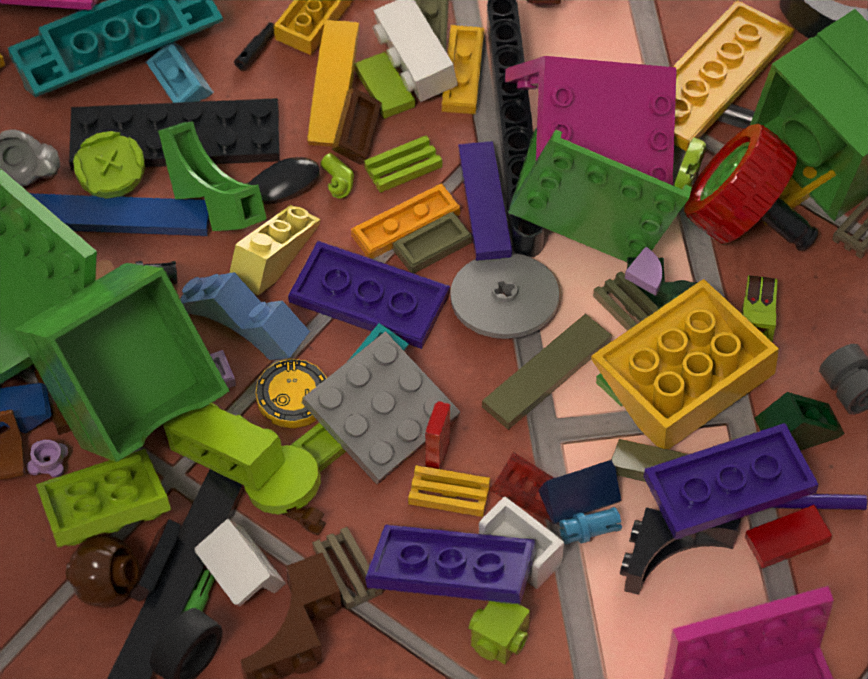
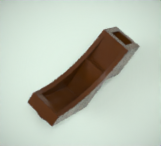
(296, 643)

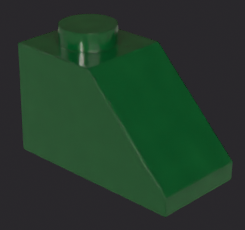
(807, 420)

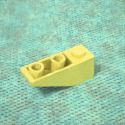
(272, 247)

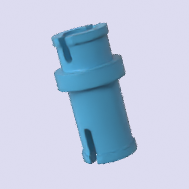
(584, 527)

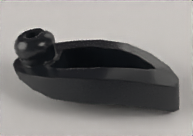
(286, 179)

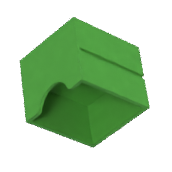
(820, 110)
(121, 359)

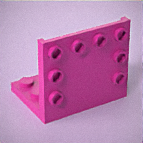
(606, 108)
(755, 642)

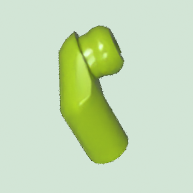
(342, 176)

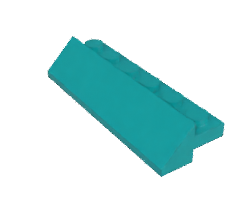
(104, 38)

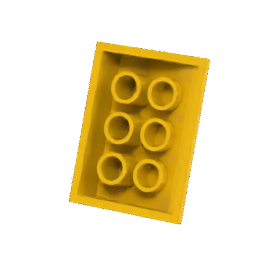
(686, 364)

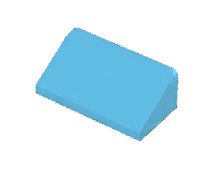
(178, 74)

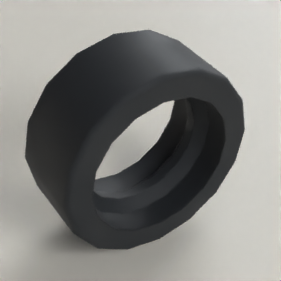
(186, 646)

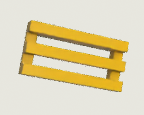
(450, 485)

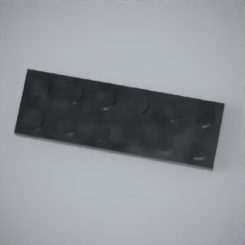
(227, 129)

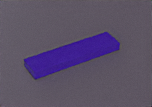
(484, 201)

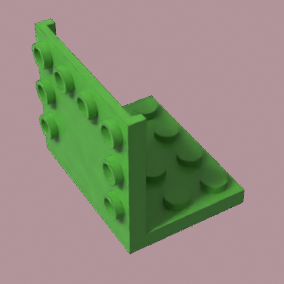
(594, 199)
(38, 267)

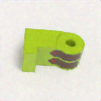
(760, 303)

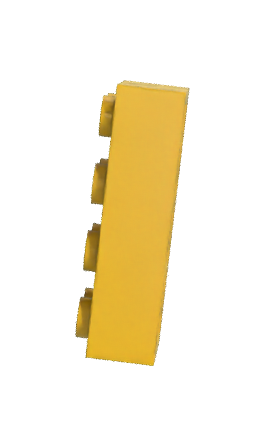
(304, 22)

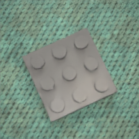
(377, 406)

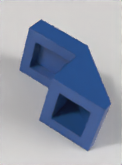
(28, 403)

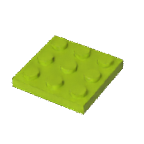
(102, 498)

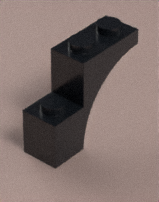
(656, 543)

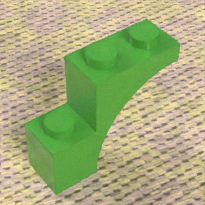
(195, 175)

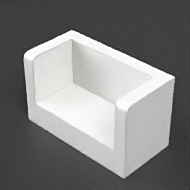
(511, 521)

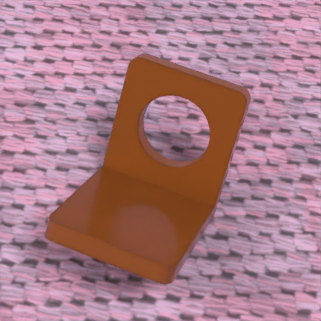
(11, 448)

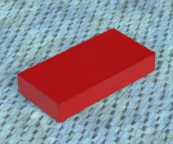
(437, 435)
(788, 536)

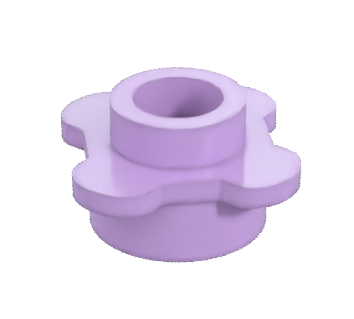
(45, 449)

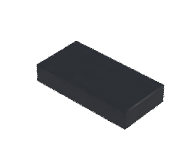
(155, 560)

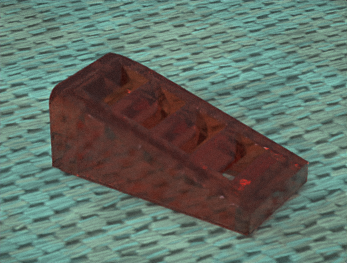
(526, 471)

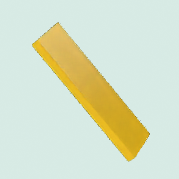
(722, 67)

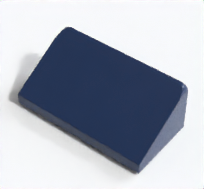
(581, 491)

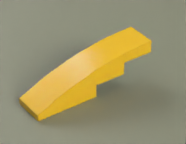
(332, 80)

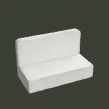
(237, 563)

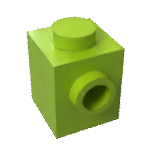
(499, 630)

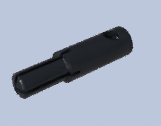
(254, 47)

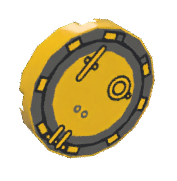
(282, 390)

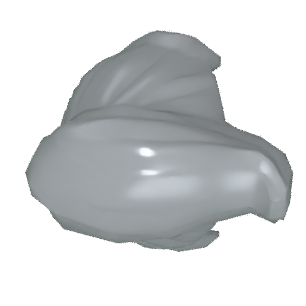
(26, 157)

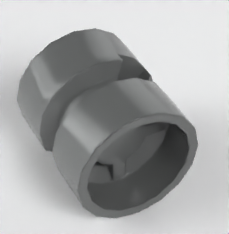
(848, 375)

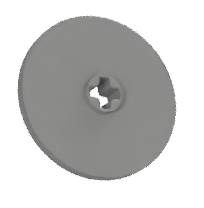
(483, 308)

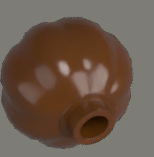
(103, 571)

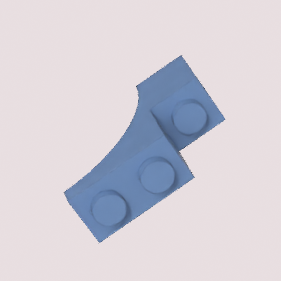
(230, 302)

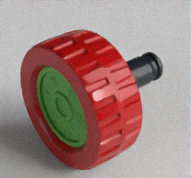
(745, 186)

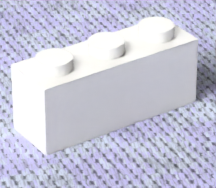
(414, 49)

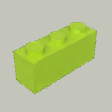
(226, 444)

